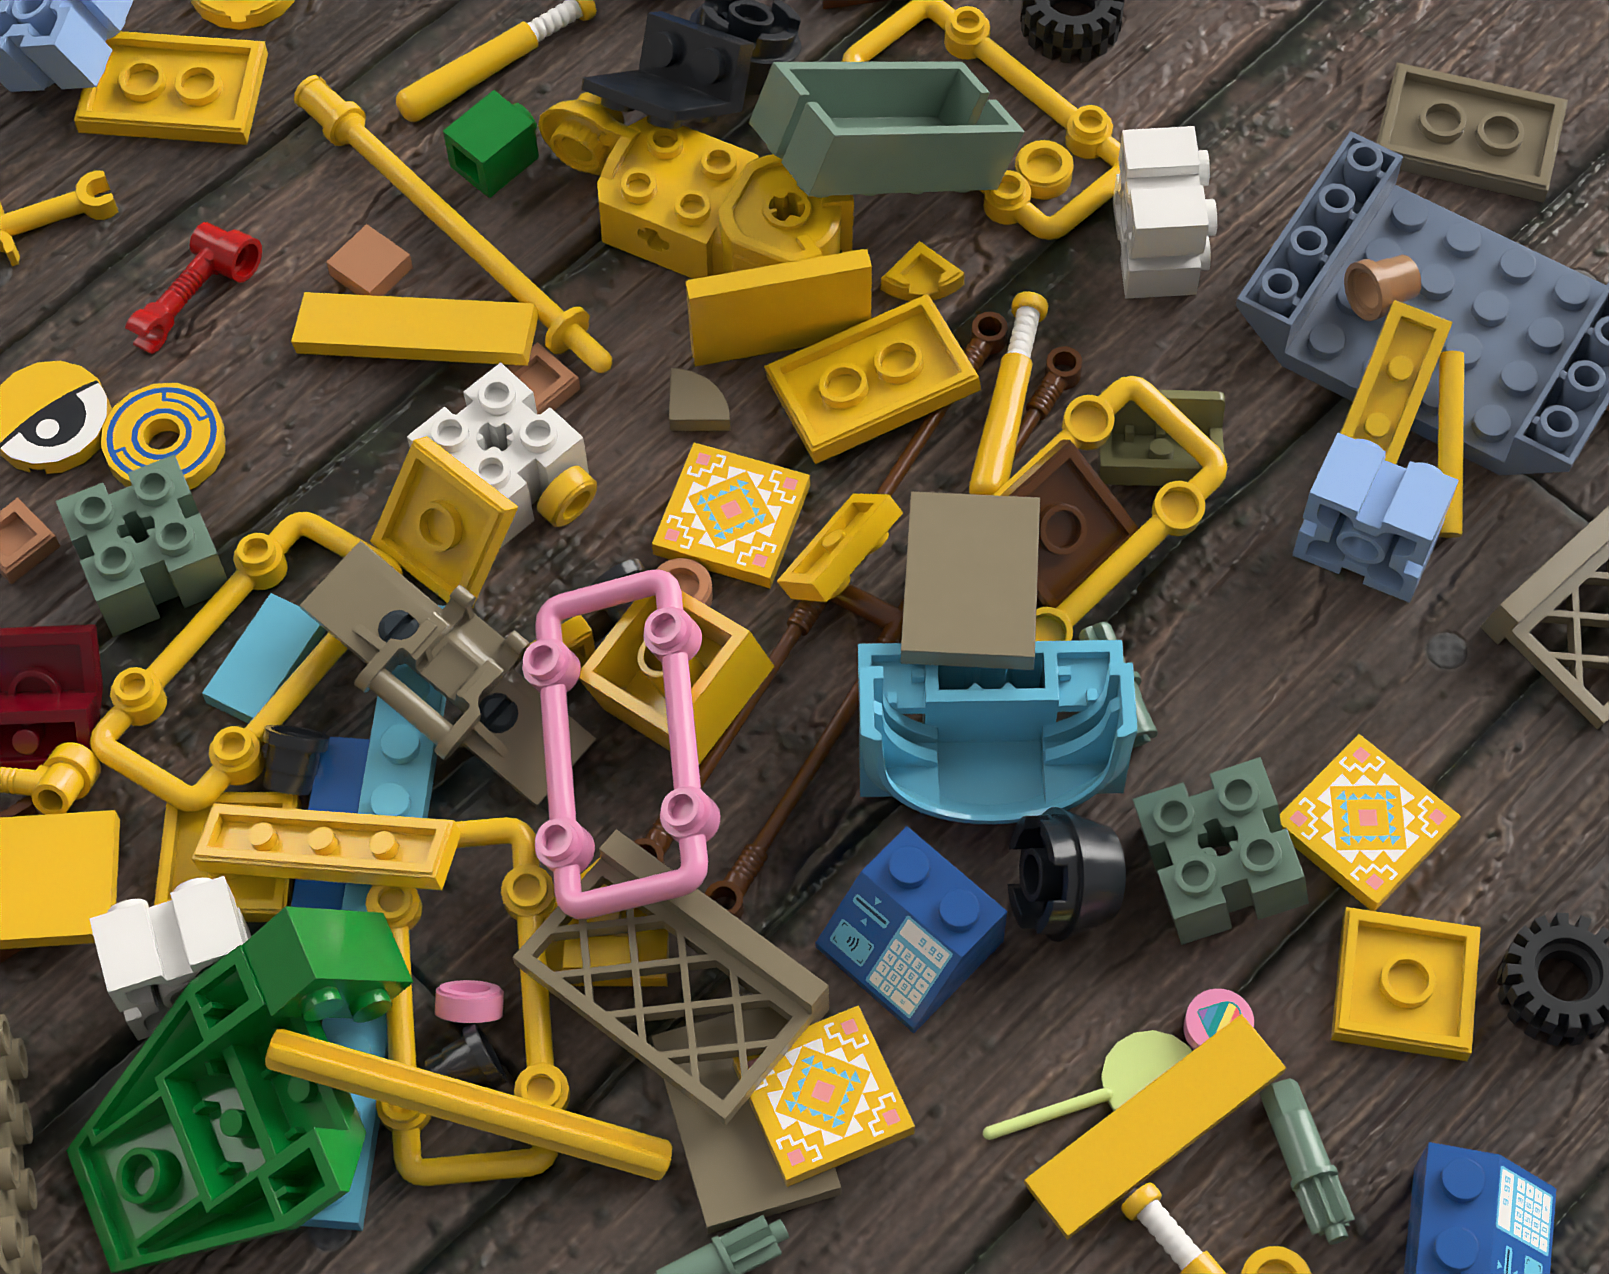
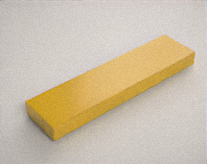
(415, 328)
(327, 846)
(1154, 1126)

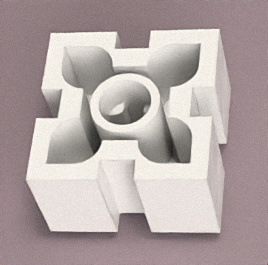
(1163, 212)
(507, 441)
(159, 949)

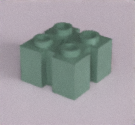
(142, 545)
(1234, 814)

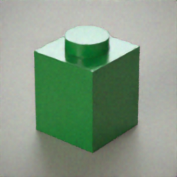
(492, 143)

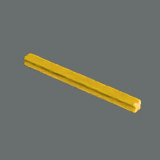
(468, 1104)

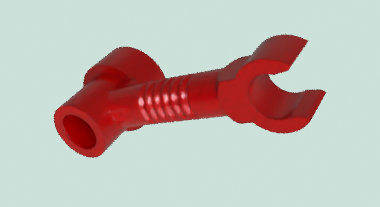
(216, 252)

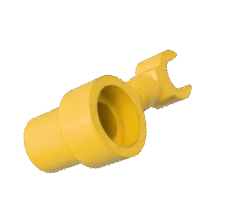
(59, 782)

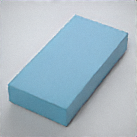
(263, 658)

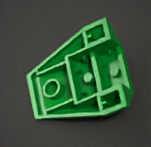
(205, 1138)

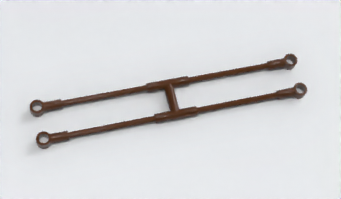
(864, 605)

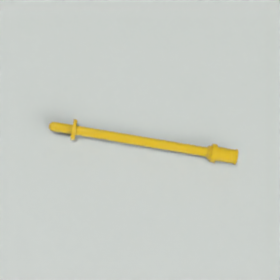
(345, 124)

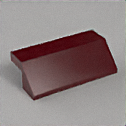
(47, 691)

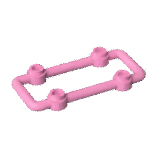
(685, 812)

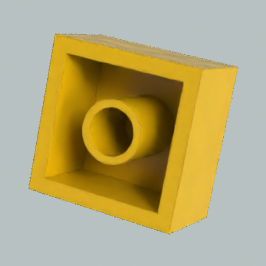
(722, 674)

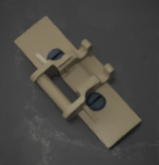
(453, 650)

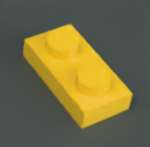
(840, 546)

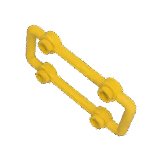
(1086, 128)
(1175, 508)
(235, 751)
(528, 898)

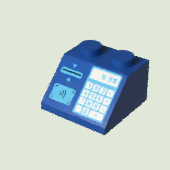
(912, 929)
(1477, 1215)

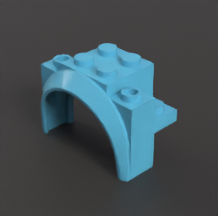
(993, 733)

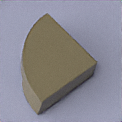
(696, 403)

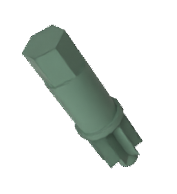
(1311, 1172)
(734, 1251)

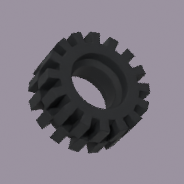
(1071, 33)
(1537, 1006)

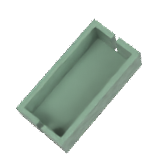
(884, 127)

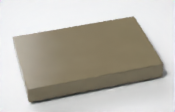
(1472, 131)
(971, 581)
(733, 1162)

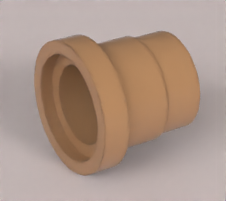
(1375, 285)

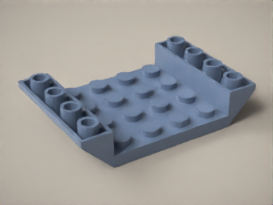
(1523, 321)

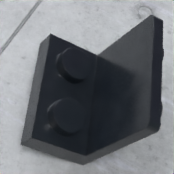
(681, 74)

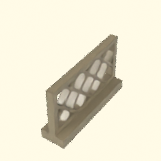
(1536, 603)
(721, 944)

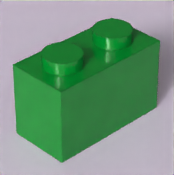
(327, 964)

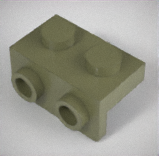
(1145, 454)

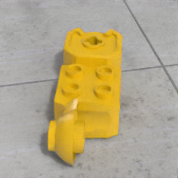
(692, 196)

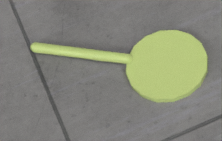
(1126, 1071)

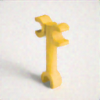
(57, 209)

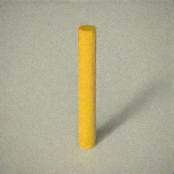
(1451, 434)

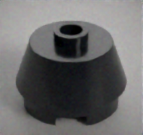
(769, 28)
(1067, 874)

